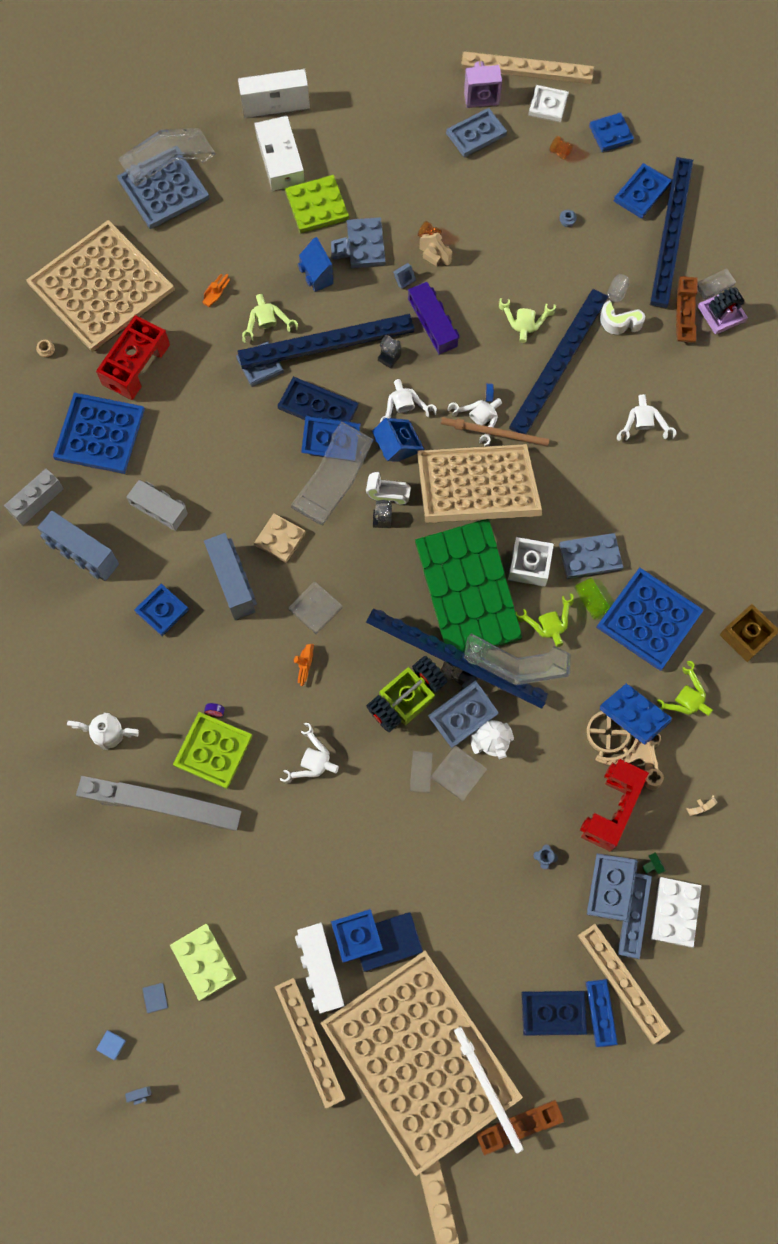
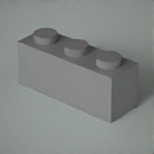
(34, 496)
(157, 504)

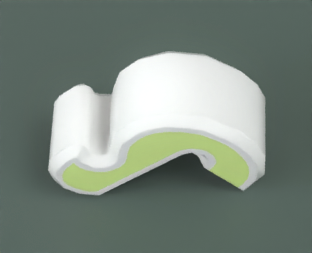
(619, 323)
(387, 490)

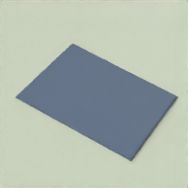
(154, 998)

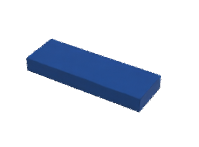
(601, 1013)

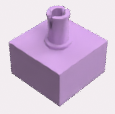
(482, 85)

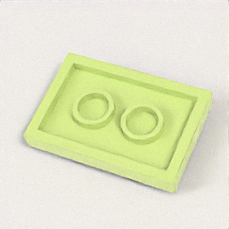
(203, 962)

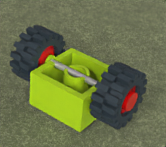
(407, 694)

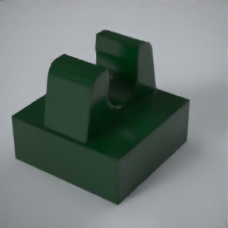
(654, 864)

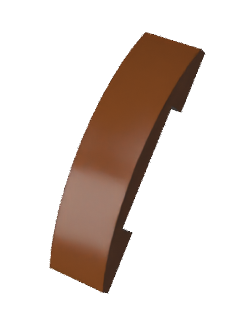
(686, 309)
(524, 1124)

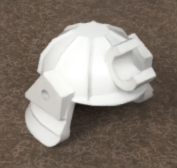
(492, 738)

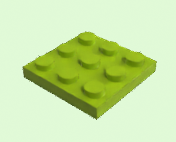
(317, 204)
(212, 750)

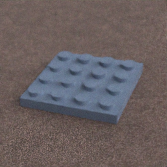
(165, 193)

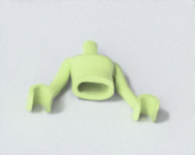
(265, 317)
(525, 319)

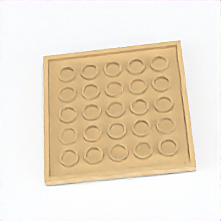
(100, 285)
(478, 483)

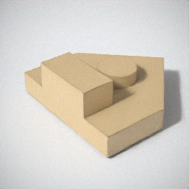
(435, 250)

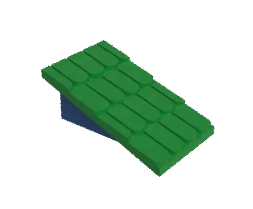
(468, 585)

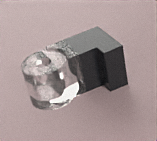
(389, 351)
(382, 514)
(458, 675)

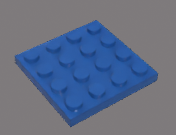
(99, 433)
(649, 619)

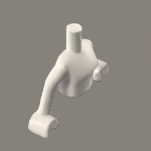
(404, 401)
(481, 414)
(644, 420)
(313, 760)

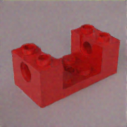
(121, 371)
(627, 780)

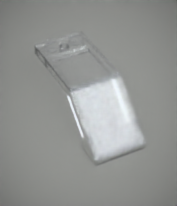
(162, 150)
(334, 474)
(517, 670)

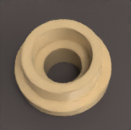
(43, 344)

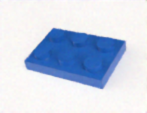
(642, 190)
(319, 433)
(635, 714)

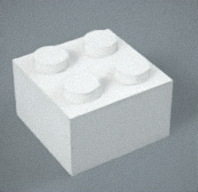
(530, 561)

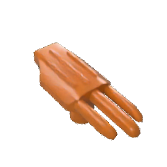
(214, 291)
(304, 662)

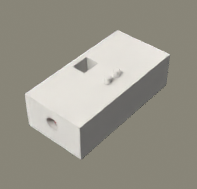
(274, 93)
(279, 153)

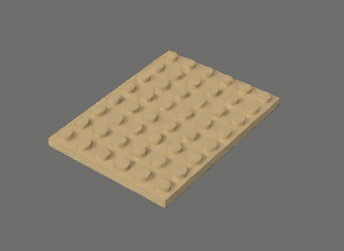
(411, 1062)

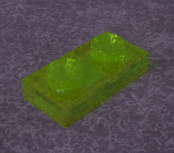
(592, 598)

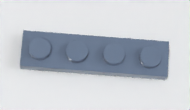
(632, 931)

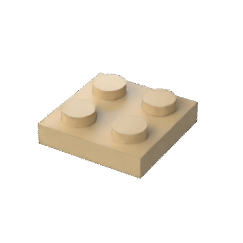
(280, 538)

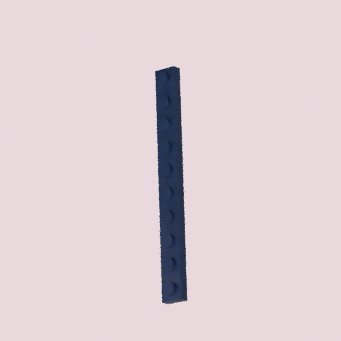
(671, 233)
(325, 341)
(558, 362)
(452, 656)

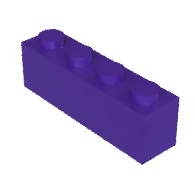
(433, 318)

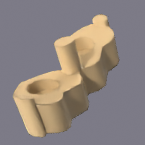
(703, 807)

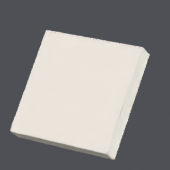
(548, 103)

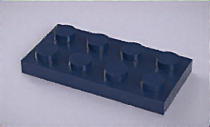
(310, 400)

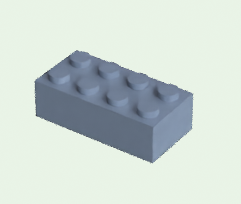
(78, 545)
(231, 575)

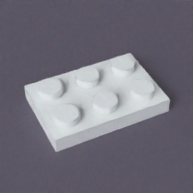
(676, 912)

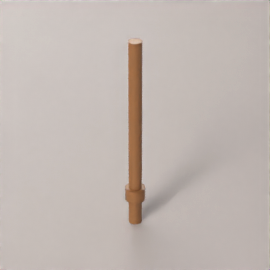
(459, 424)

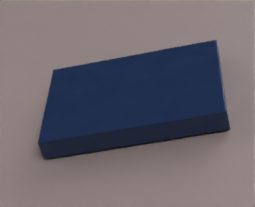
(398, 942)
(554, 1013)

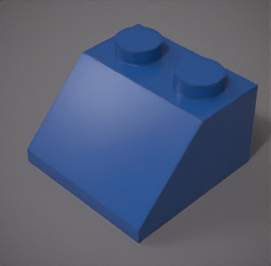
(316, 266)
(397, 439)

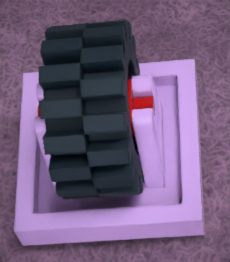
(724, 310)

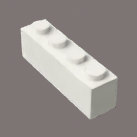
(320, 967)

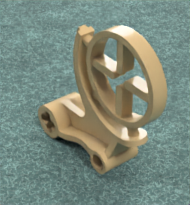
(637, 751)

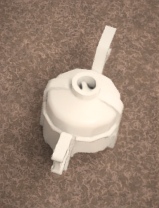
(110, 735)

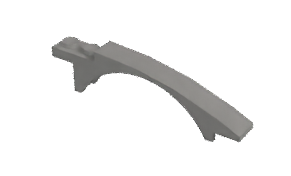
(139, 797)

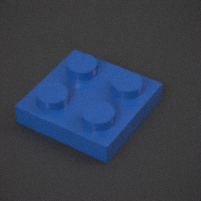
(611, 132)
(161, 609)
(356, 935)

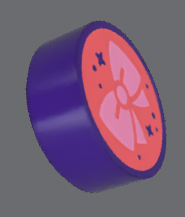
(214, 710)

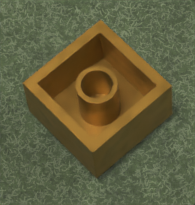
(749, 632)

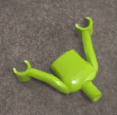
(550, 622)
(689, 698)

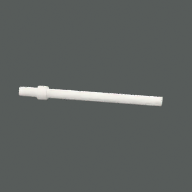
(467, 1049)

